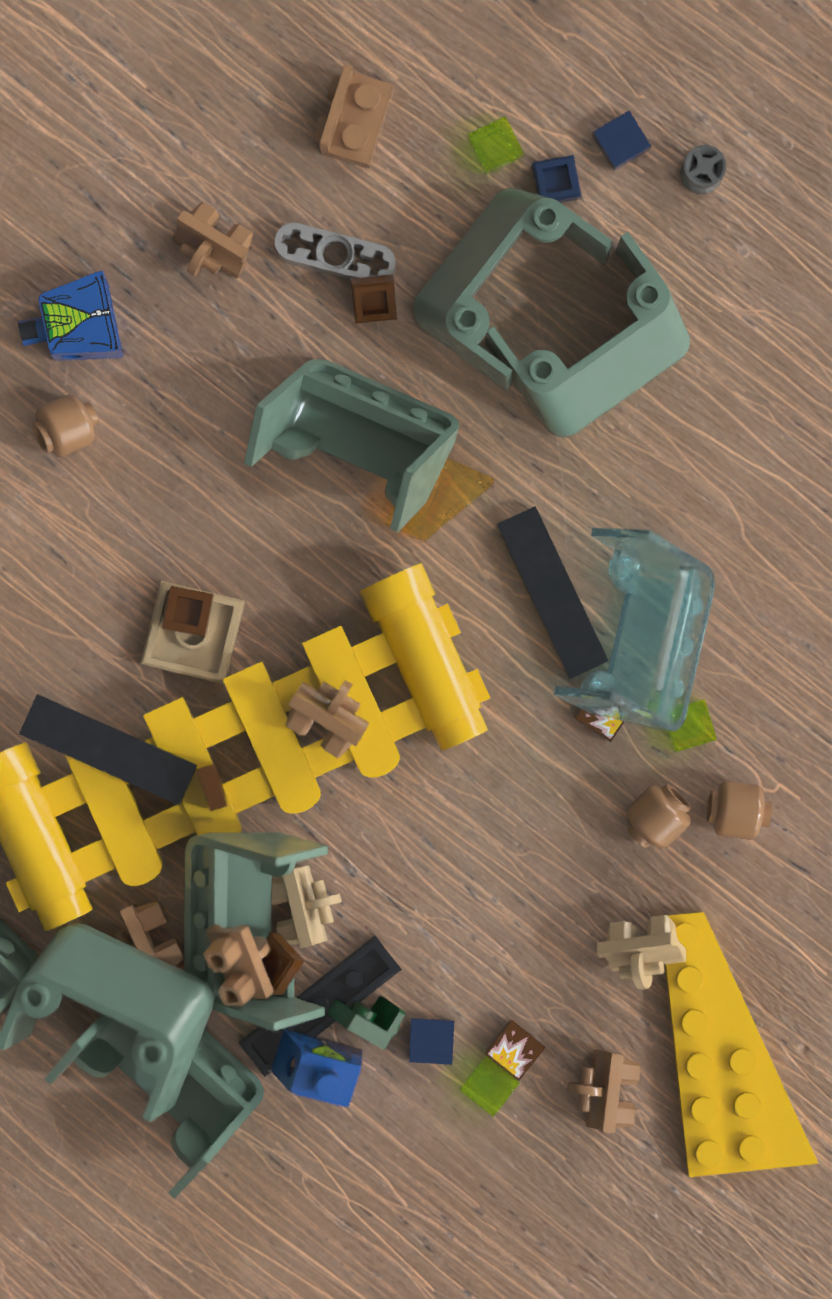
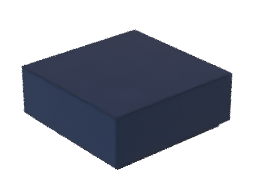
(621, 140)
(557, 179)
(431, 1041)

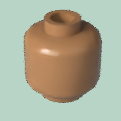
(65, 426)
(738, 810)
(658, 816)

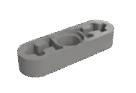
(302, 255)

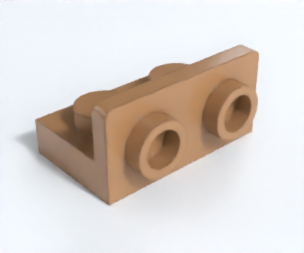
(354, 117)

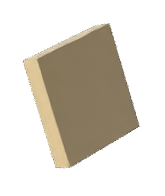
(191, 654)

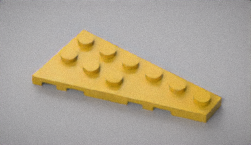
(727, 1084)

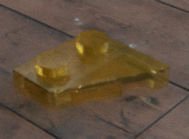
(451, 495)

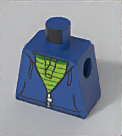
(76, 321)
(321, 1069)

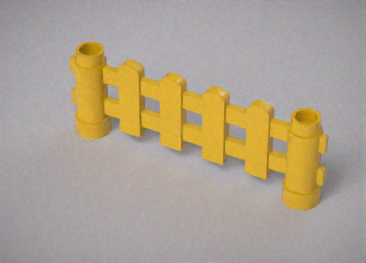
(412, 636)

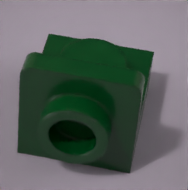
(373, 1025)

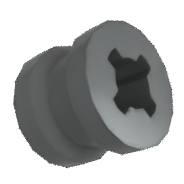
(709, 163)

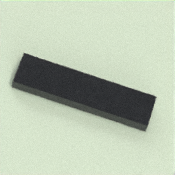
(552, 592)
(108, 749)
(346, 982)

